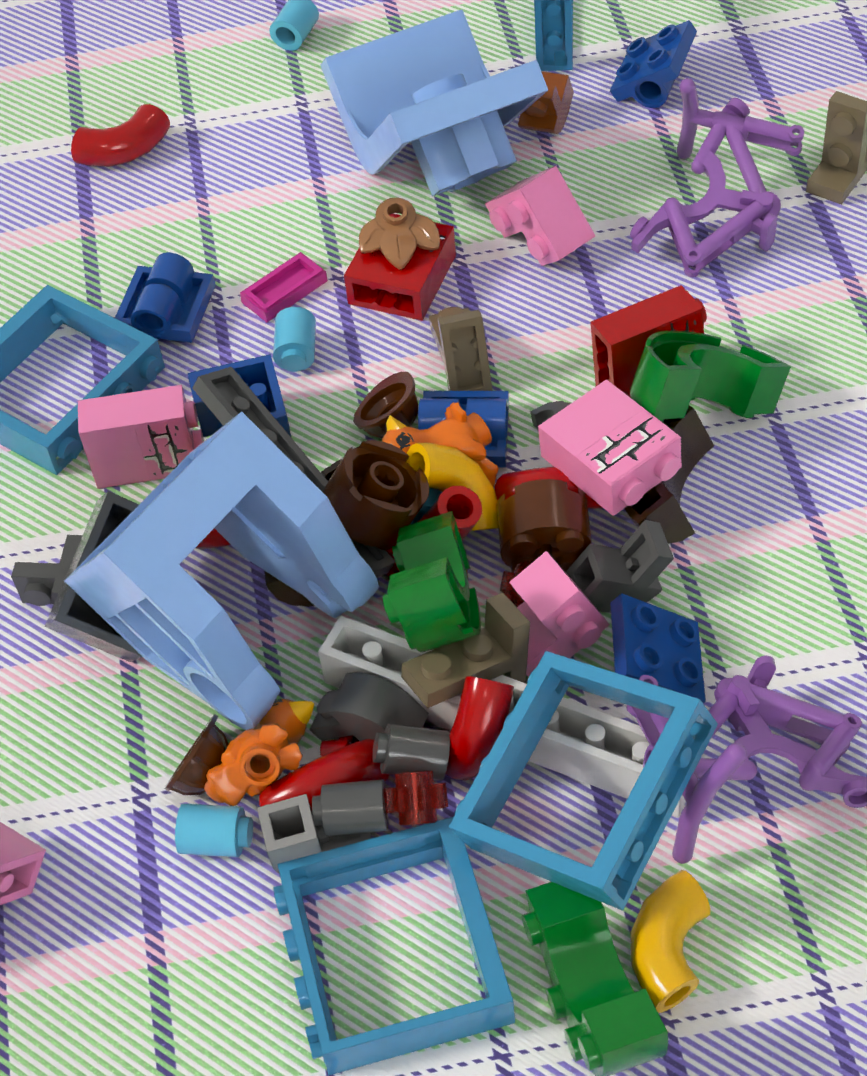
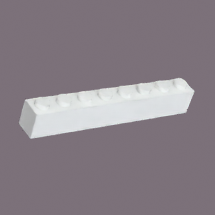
(575, 742)

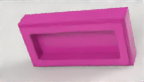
(283, 287)

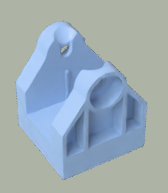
(269, 516)

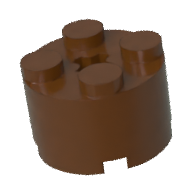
(376, 493)
(543, 519)

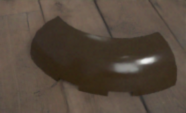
(663, 501)

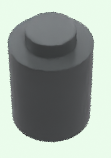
(412, 750)
(351, 808)

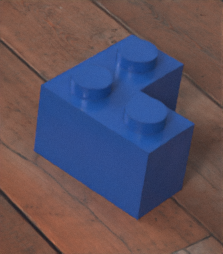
(259, 377)

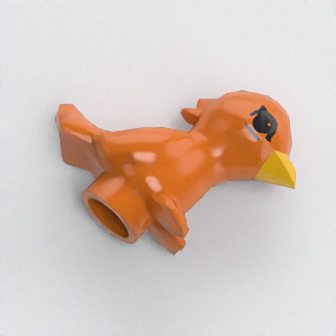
(458, 431)
(260, 753)

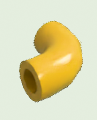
(451, 467)
(659, 939)

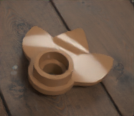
(398, 235)

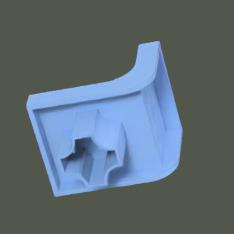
(436, 94)

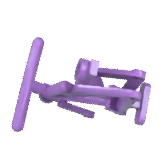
(756, 207)
(750, 710)

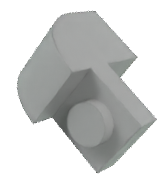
(292, 834)

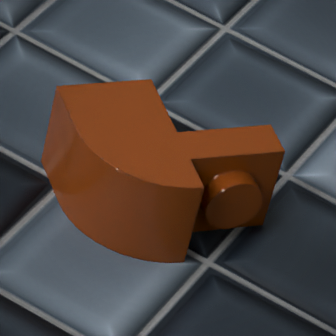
(552, 108)

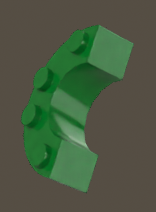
(693, 365)
(432, 587)
(605, 1017)

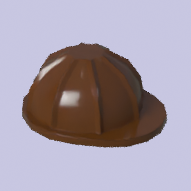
(390, 397)
(202, 756)

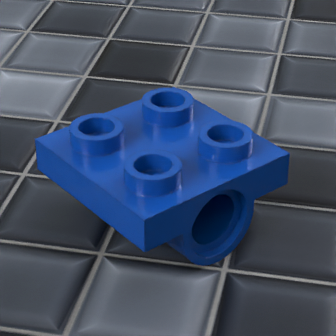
(653, 65)
(167, 299)
(489, 405)
(657, 645)

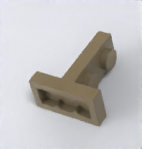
(843, 149)
(463, 348)
(494, 652)

